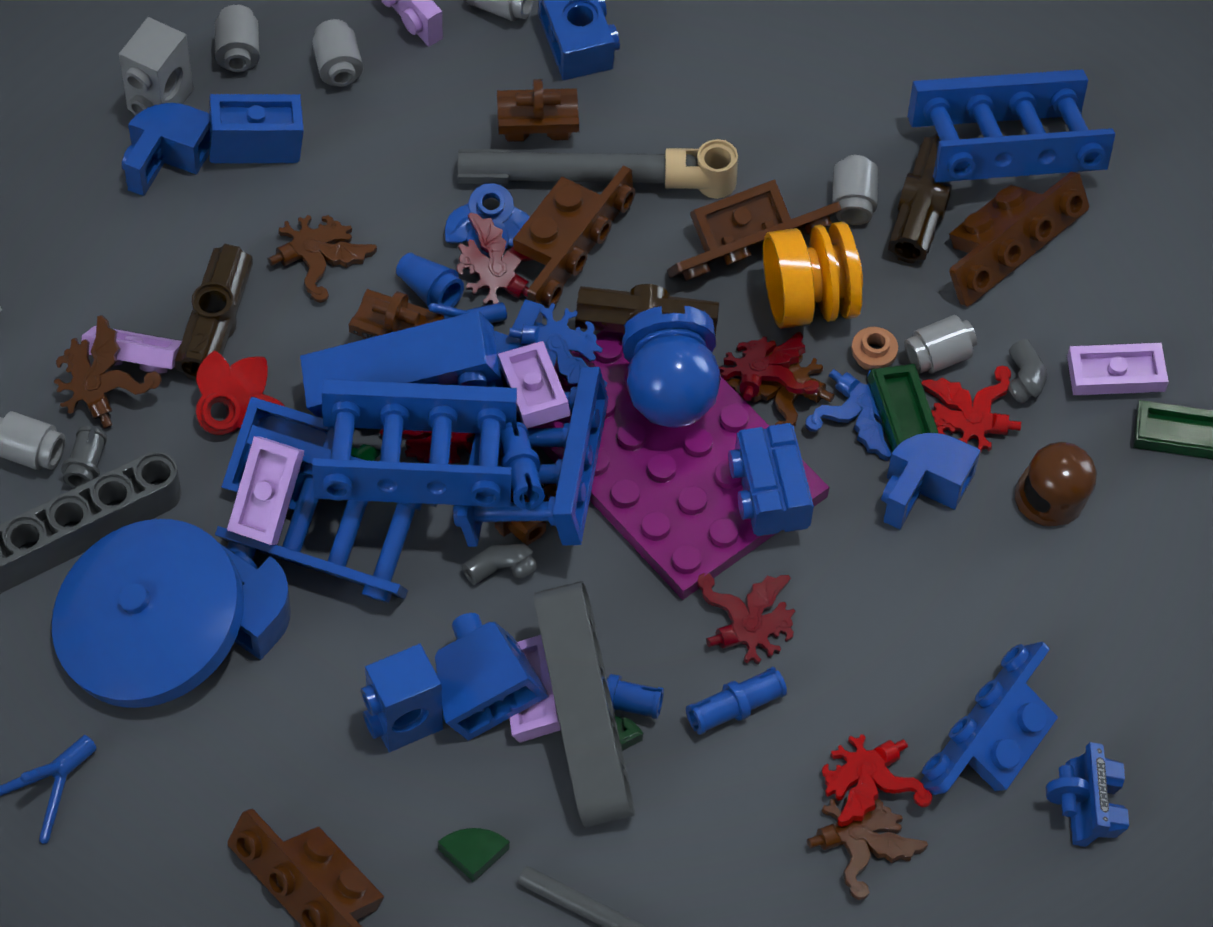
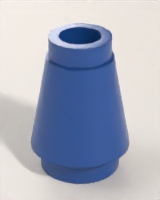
(430, 280)

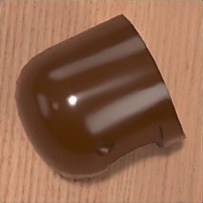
(1061, 476)

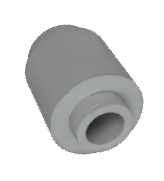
(236, 38)
(337, 53)
(855, 189)
(941, 344)
(30, 441)

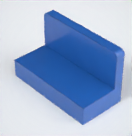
(255, 128)

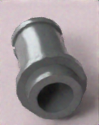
(84, 457)

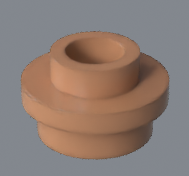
(872, 358)

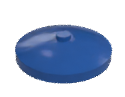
(147, 613)

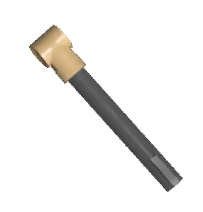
(708, 168)

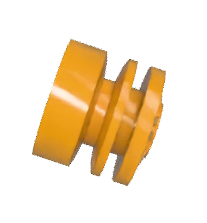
(822, 273)

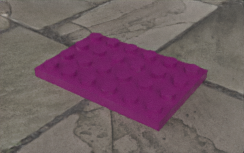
(671, 485)

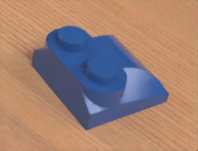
(280, 420)

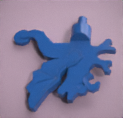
(561, 340)
(860, 403)

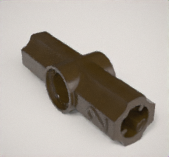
(920, 206)
(220, 292)
(613, 308)

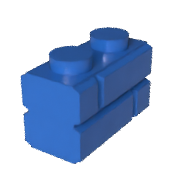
(772, 479)

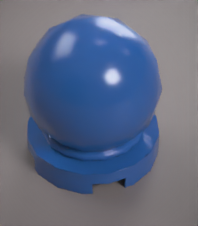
(671, 365)

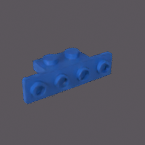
(999, 729)

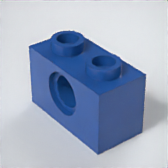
(579, 36)
(402, 698)

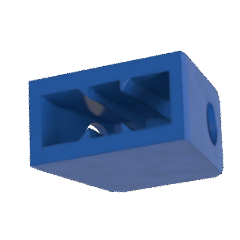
(484, 677)

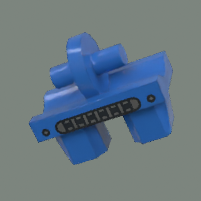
(1084, 795)

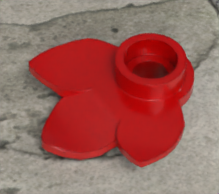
(231, 387)

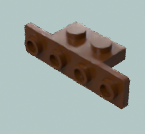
(741, 222)
(568, 228)
(1010, 232)
(305, 874)

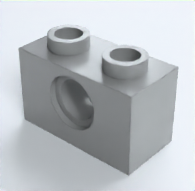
(155, 66)

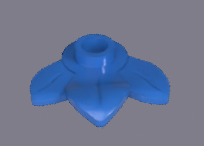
(506, 216)

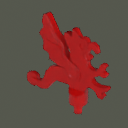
(969, 420)
(870, 772)

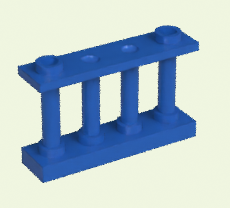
(1005, 99)
(415, 408)
(571, 474)
(376, 586)

